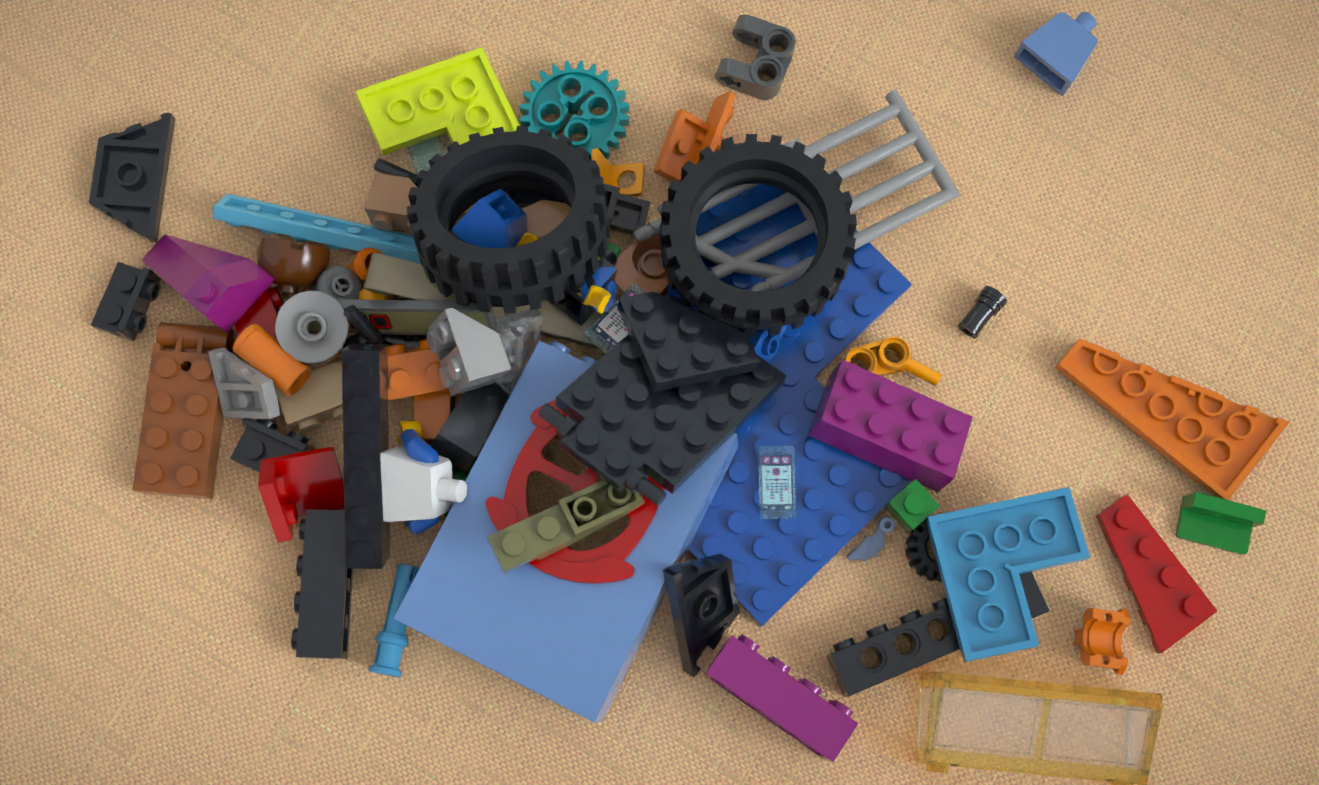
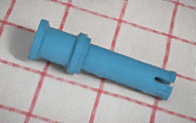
(393, 638)

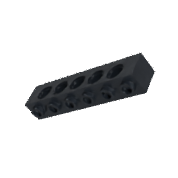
(855, 677)

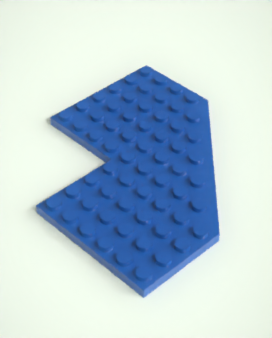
(833, 488)

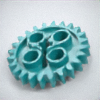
(549, 99)

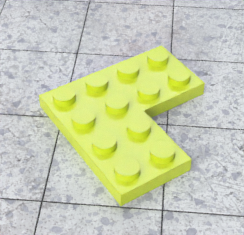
(445, 97)

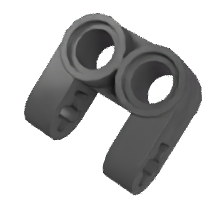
(762, 36)

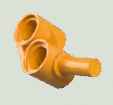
(876, 362)

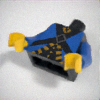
(597, 292)

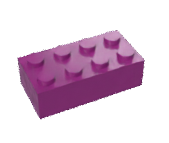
(891, 426)
(781, 698)

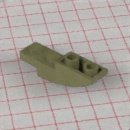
(562, 524)

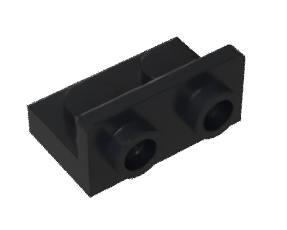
(127, 301)
(263, 442)

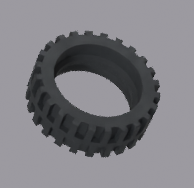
(757, 164)
(518, 273)

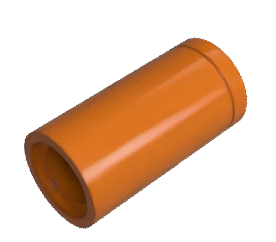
(268, 357)

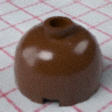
(292, 264)

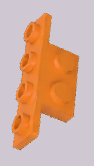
(690, 135)
(412, 371)

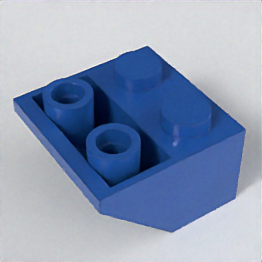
(493, 222)

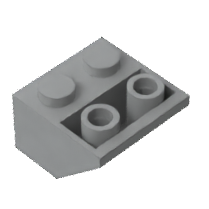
(467, 352)

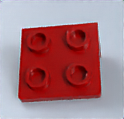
(299, 483)

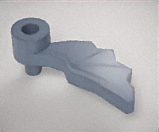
(875, 542)

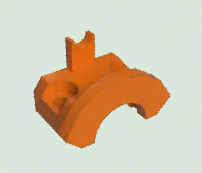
(1103, 639)

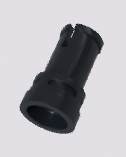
(987, 305)

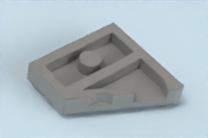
(242, 388)

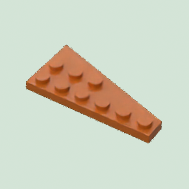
(1186, 423)

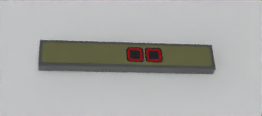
(408, 316)

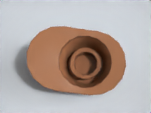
(642, 265)

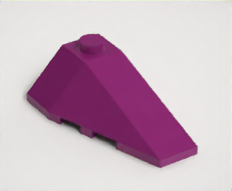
(208, 278)

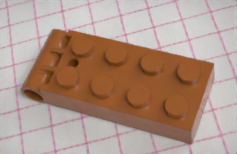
(181, 413)

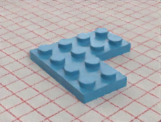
(981, 561)

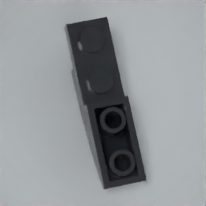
(624, 211)

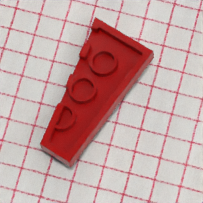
(1160, 584)

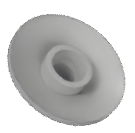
(294, 323)

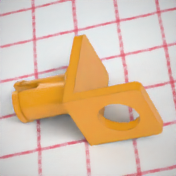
(613, 173)

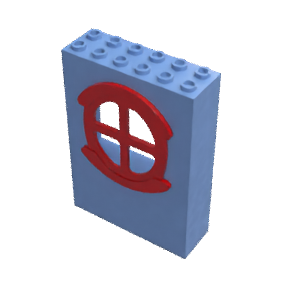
(574, 616)

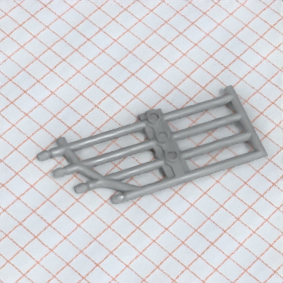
(780, 276)

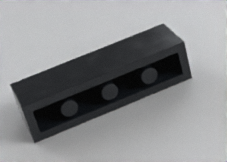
(324, 589)

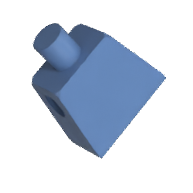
(1059, 49)

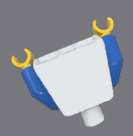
(417, 482)

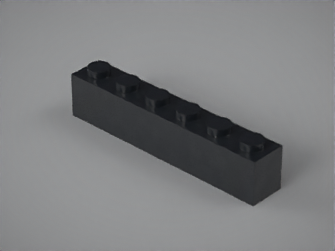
(363, 441)

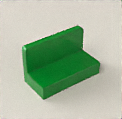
(1218, 522)

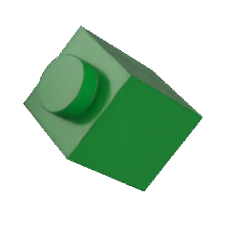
(911, 506)

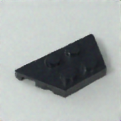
(133, 175)
(701, 605)

